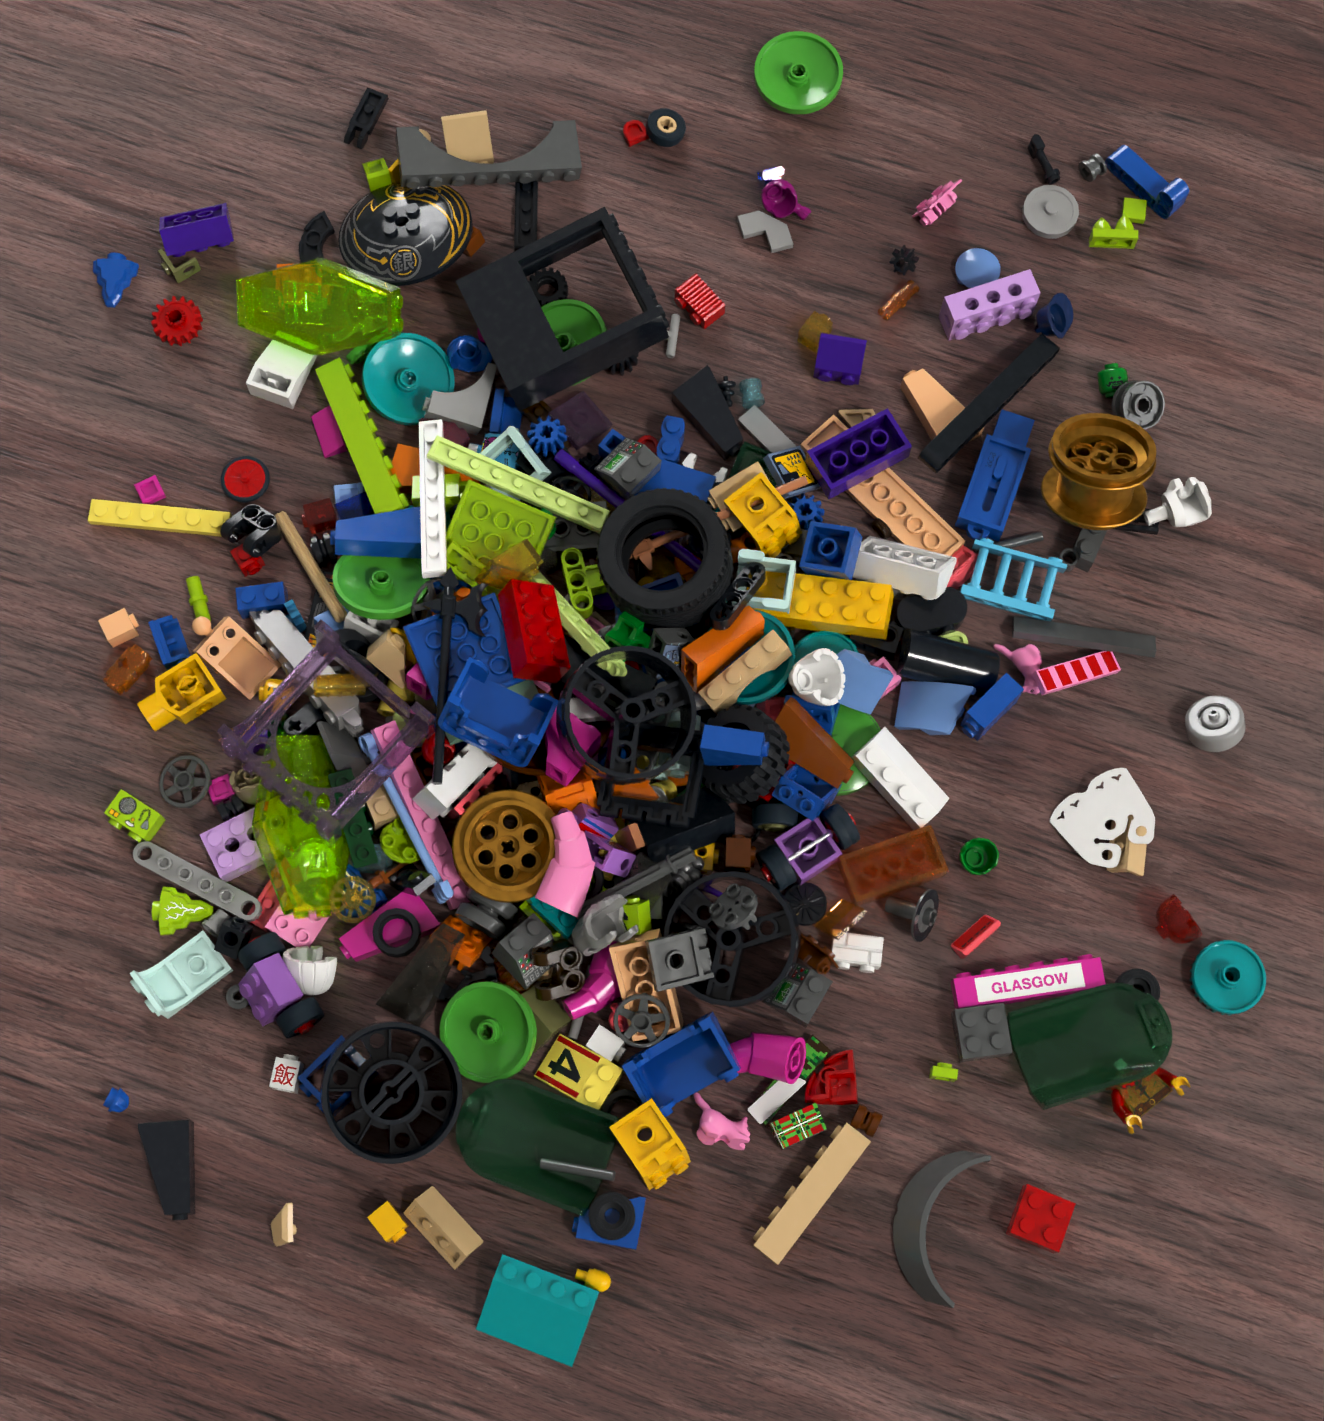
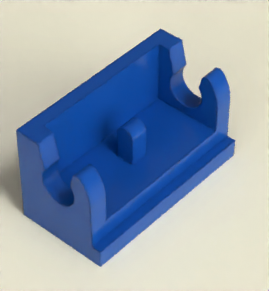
(169, 641)

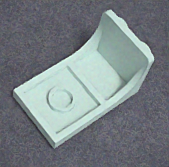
(181, 976)

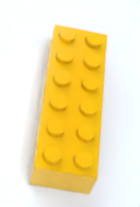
(832, 604)

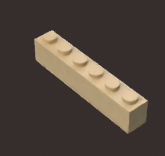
(811, 1194)

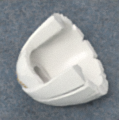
(818, 678)
(309, 970)

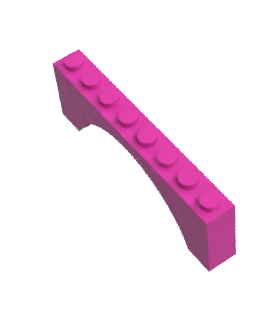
(558, 763)

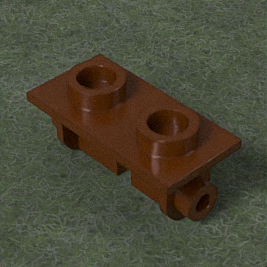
(820, 959)

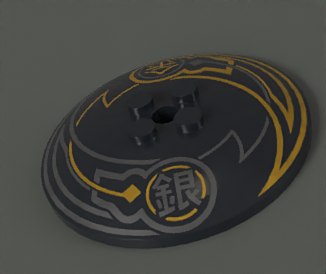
(428, 244)

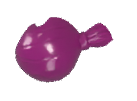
(782, 200)

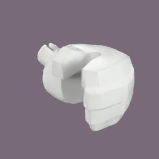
(1182, 504)

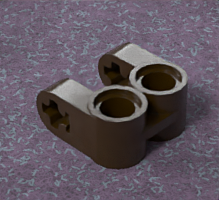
(564, 967)

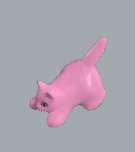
(1027, 662)
(717, 1127)

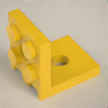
(770, 526)
(660, 1154)

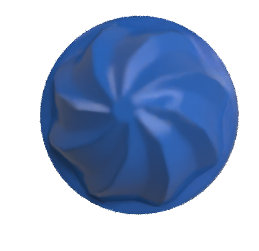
(116, 1100)

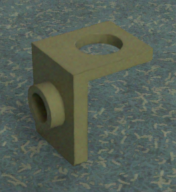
(177, 272)

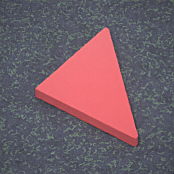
(473, 794)

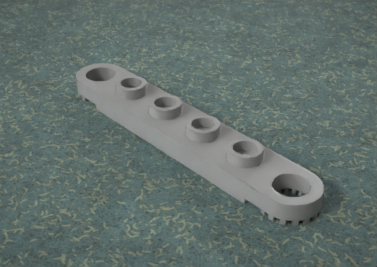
(197, 881)

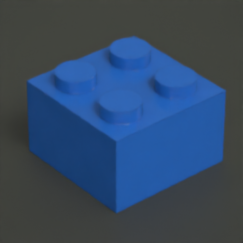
(830, 550)

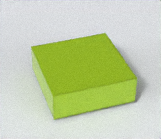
(1134, 209)

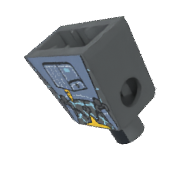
(669, 644)

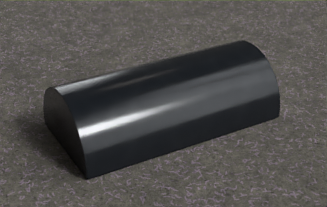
(947, 661)

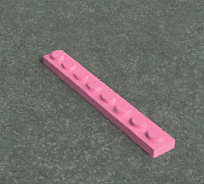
(431, 832)

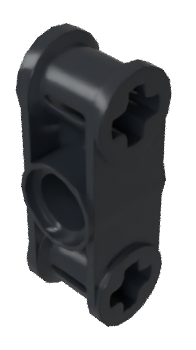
(304, 721)

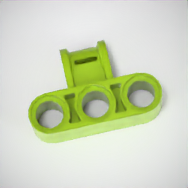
(587, 575)

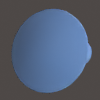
(977, 267)

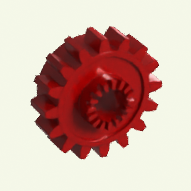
(179, 332)

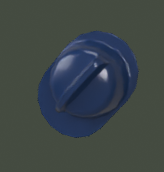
(1055, 317)

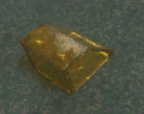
(516, 563)

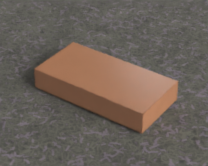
(630, 837)

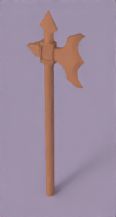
(647, 546)

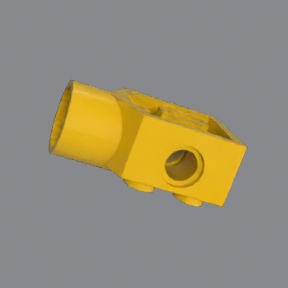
(181, 694)

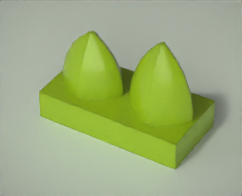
(1121, 237)

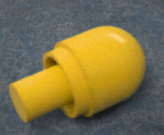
(594, 1279)

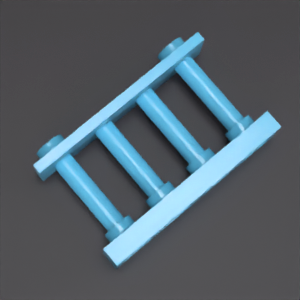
(1018, 603)

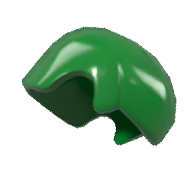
(978, 856)

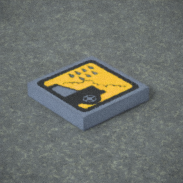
(788, 466)

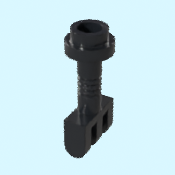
(1036, 149)

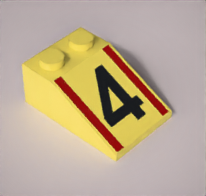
(578, 1073)

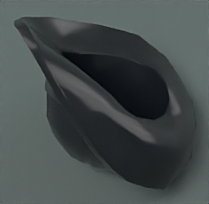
(357, 647)

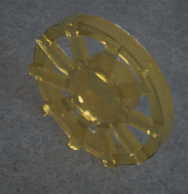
(352, 899)

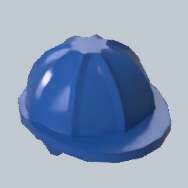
(468, 354)

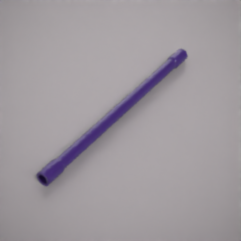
(615, 500)

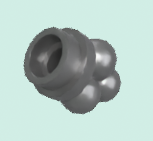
(687, 875)

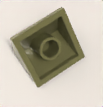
(548, 1016)

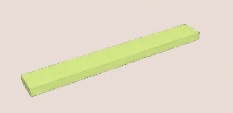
(518, 484)

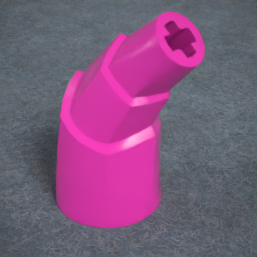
(599, 987)
(771, 1056)

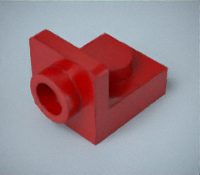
(247, 563)

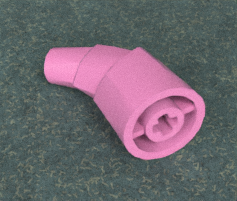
(571, 869)

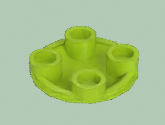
(397, 843)

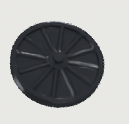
(808, 903)

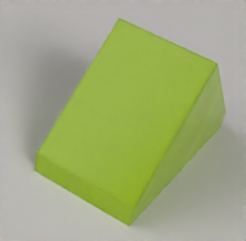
(377, 174)

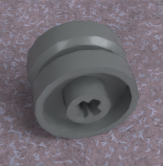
(486, 914)

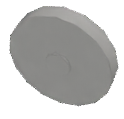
(1050, 211)

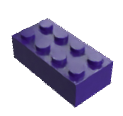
(858, 453)

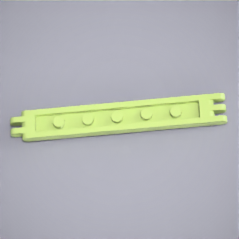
(582, 632)

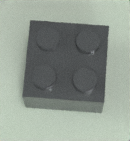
(981, 1032)

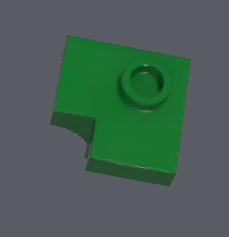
(627, 632)

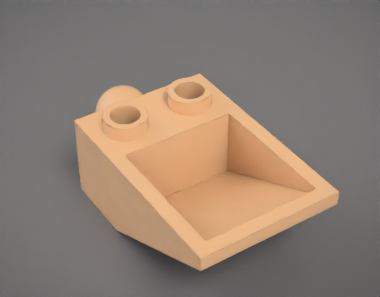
(238, 658)

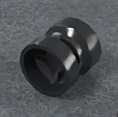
(230, 808)

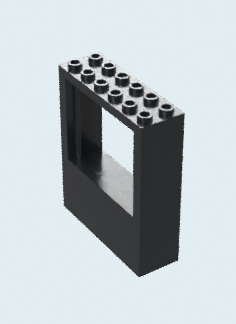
(520, 332)

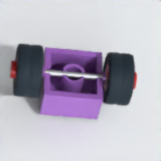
(808, 848)
(273, 989)

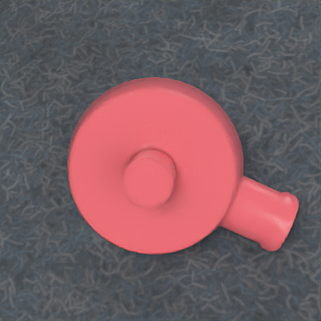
(622, 1021)

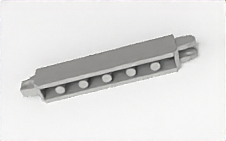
(290, 648)

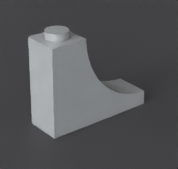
(463, 407)

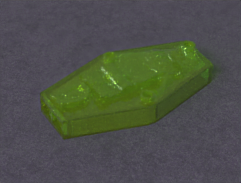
(319, 306)
(295, 855)

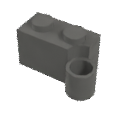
(1084, 549)

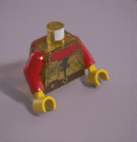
(1138, 1097)

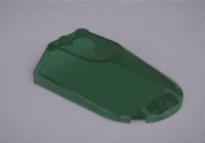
(1089, 1042)
(514, 1125)

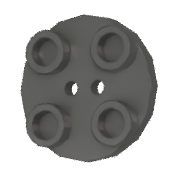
(734, 908)

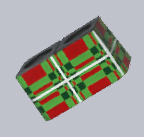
(797, 1126)

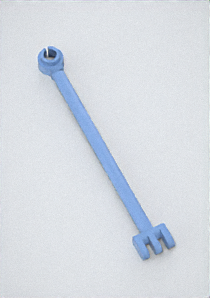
(442, 890)

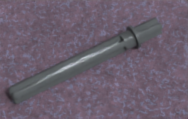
(645, 877)

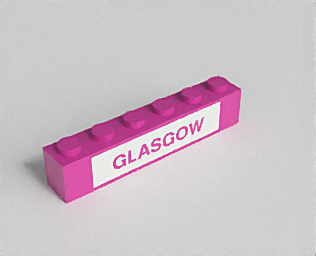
(1027, 984)

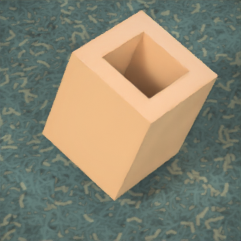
(119, 627)

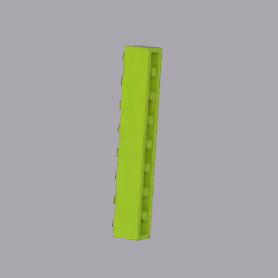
(360, 437)

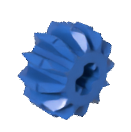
(547, 444)
(807, 505)

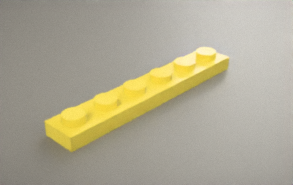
(157, 517)

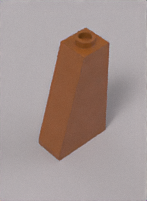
(813, 746)

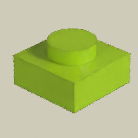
(943, 1072)

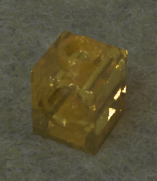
(811, 330)

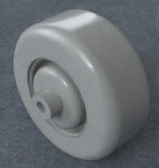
(1215, 723)

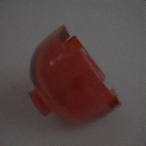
(1176, 922)

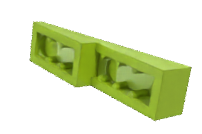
(466, 567)

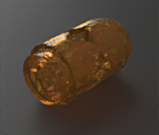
(132, 660)

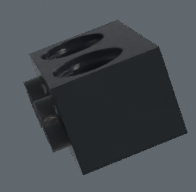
(879, 646)

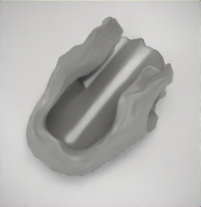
(602, 925)

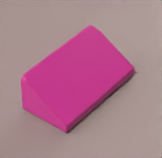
(328, 432)

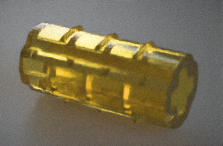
(338, 685)

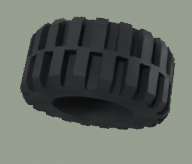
(748, 781)

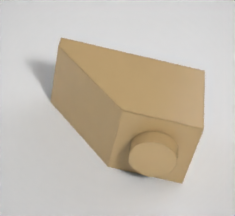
(389, 656)

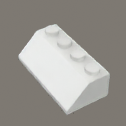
(904, 567)
(900, 779)

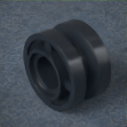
(322, 550)

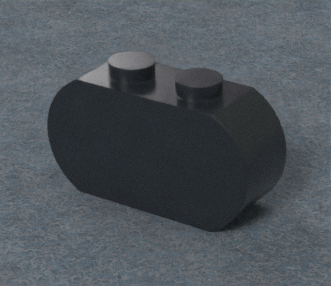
(932, 616)

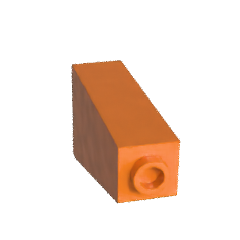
(407, 465)
(718, 648)

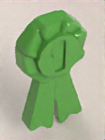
(359, 353)

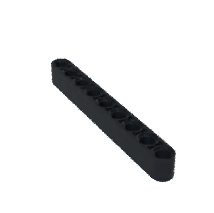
(988, 403)

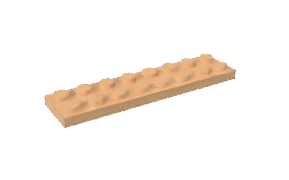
(895, 503)

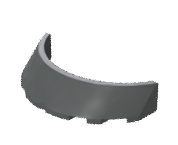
(912, 1220)

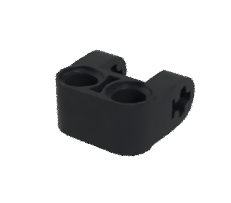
(260, 526)

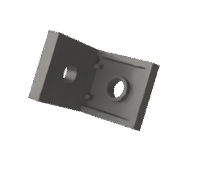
(695, 957)

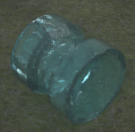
(751, 393)

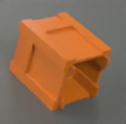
(576, 792)

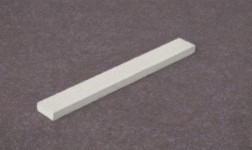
(432, 504)

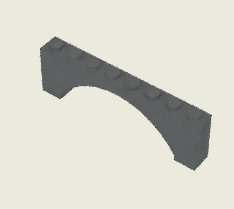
(427, 165)

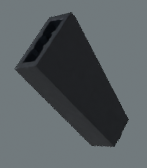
(708, 412)
(172, 1164)

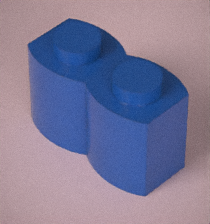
(671, 439)

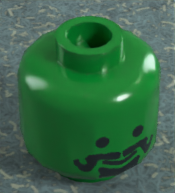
(1111, 379)

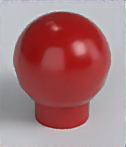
(428, 750)

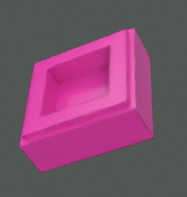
(150, 490)
(220, 789)

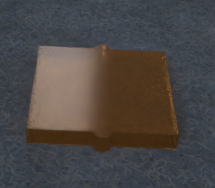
(840, 919)

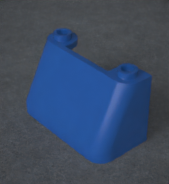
(496, 716)
(682, 1064)

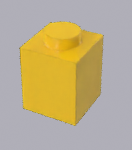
(388, 1222)

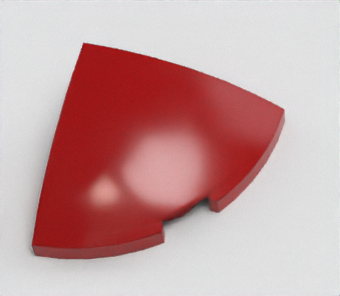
(834, 1082)

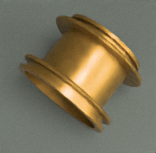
(1098, 471)
(468, 843)

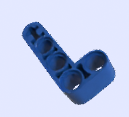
(1146, 183)

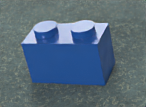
(261, 597)

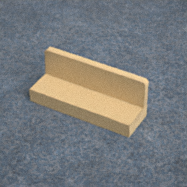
(1132, 854)
(443, 1227)

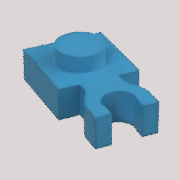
(295, 616)

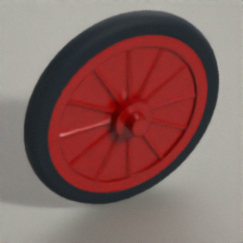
(245, 479)

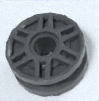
(1150, 403)

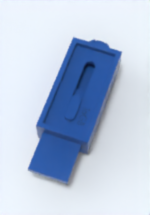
(996, 478)

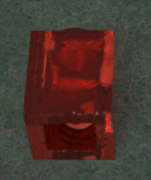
(319, 516)

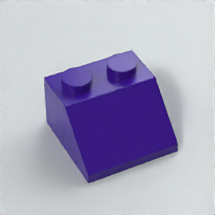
(839, 359)

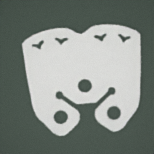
(1095, 807)

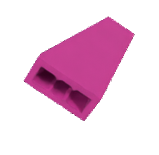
(360, 942)

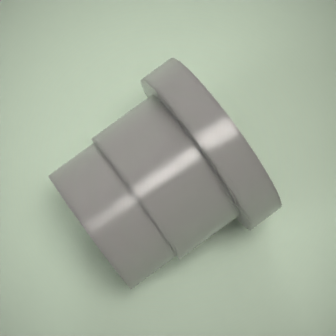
(214, 923)

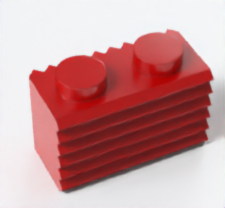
(699, 301)

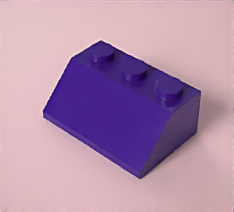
(196, 230)

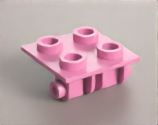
(942, 199)
(295, 931)

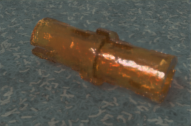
(898, 300)

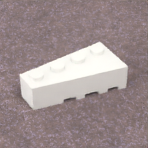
(458, 775)

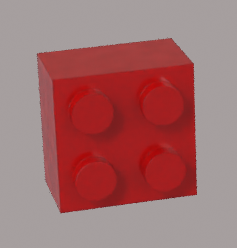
(1040, 1218)

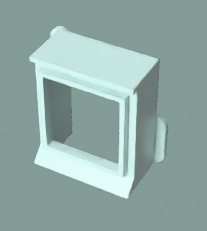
(507, 438)
(747, 556)

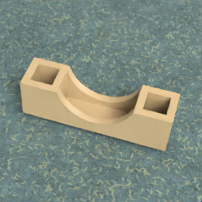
(728, 685)

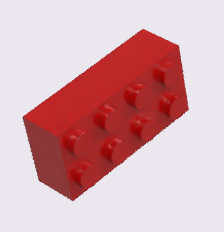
(533, 631)

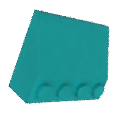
(537, 1310)

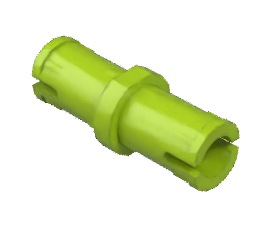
(197, 597)

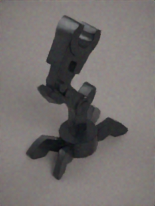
(489, 973)

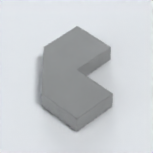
(759, 223)

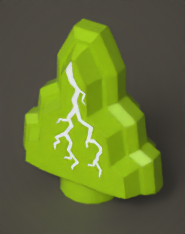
(178, 910)

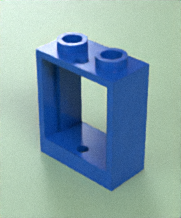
(816, 794)
(309, 1089)

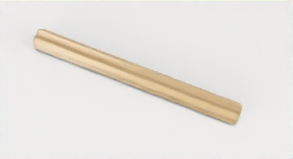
(311, 567)

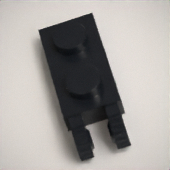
(366, 116)
(411, 881)

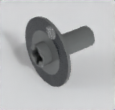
(922, 914)

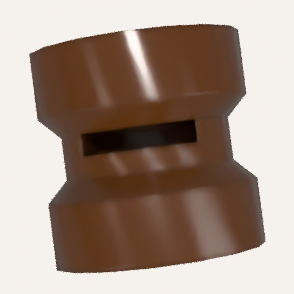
(866, 1120)

